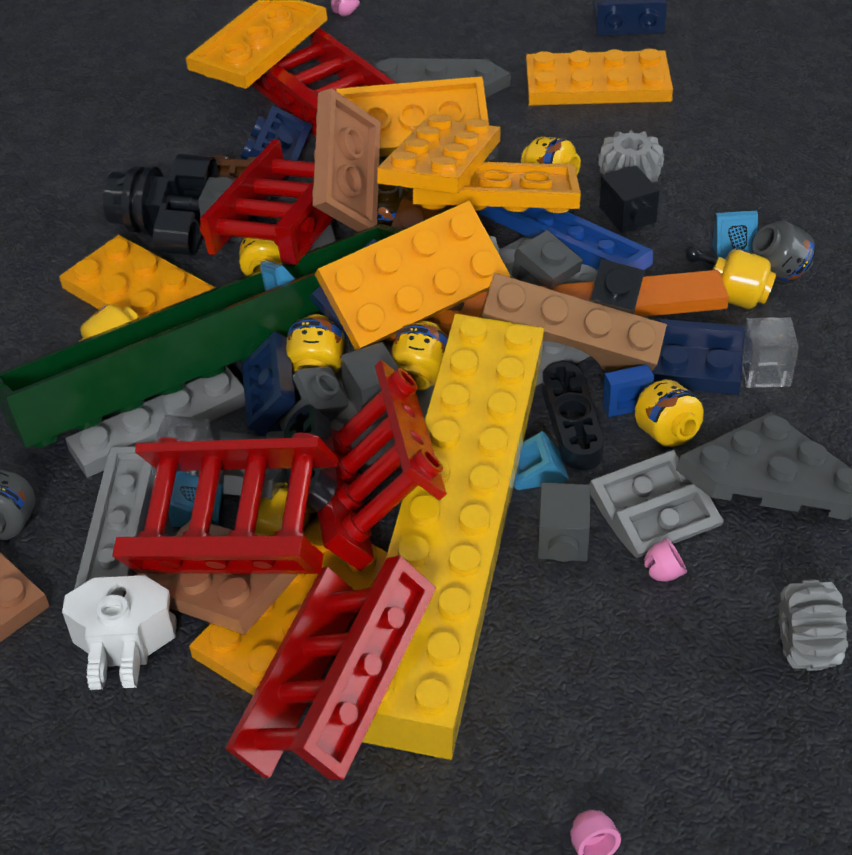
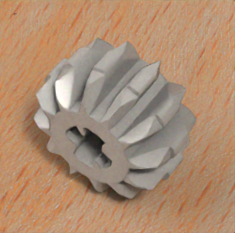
(630, 150)
(812, 625)

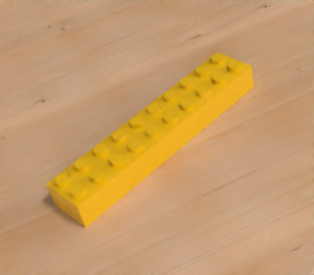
(478, 437)

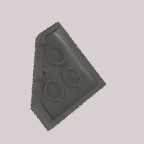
(429, 69)
(773, 464)

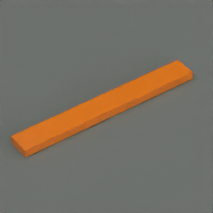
(656, 297)

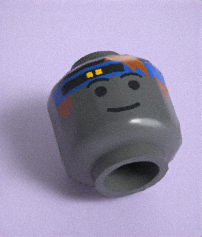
(787, 249)
(16, 504)

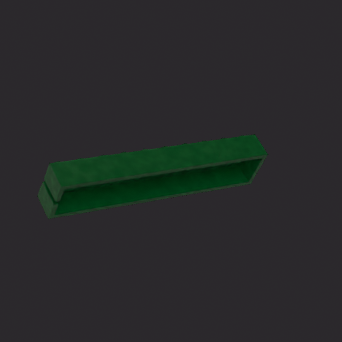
(162, 349)

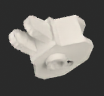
(117, 627)

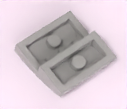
(653, 504)

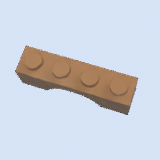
(606, 334)

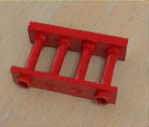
(291, 90)
(299, 221)
(343, 520)
(242, 549)
(355, 683)

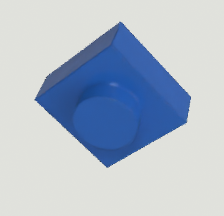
(624, 388)

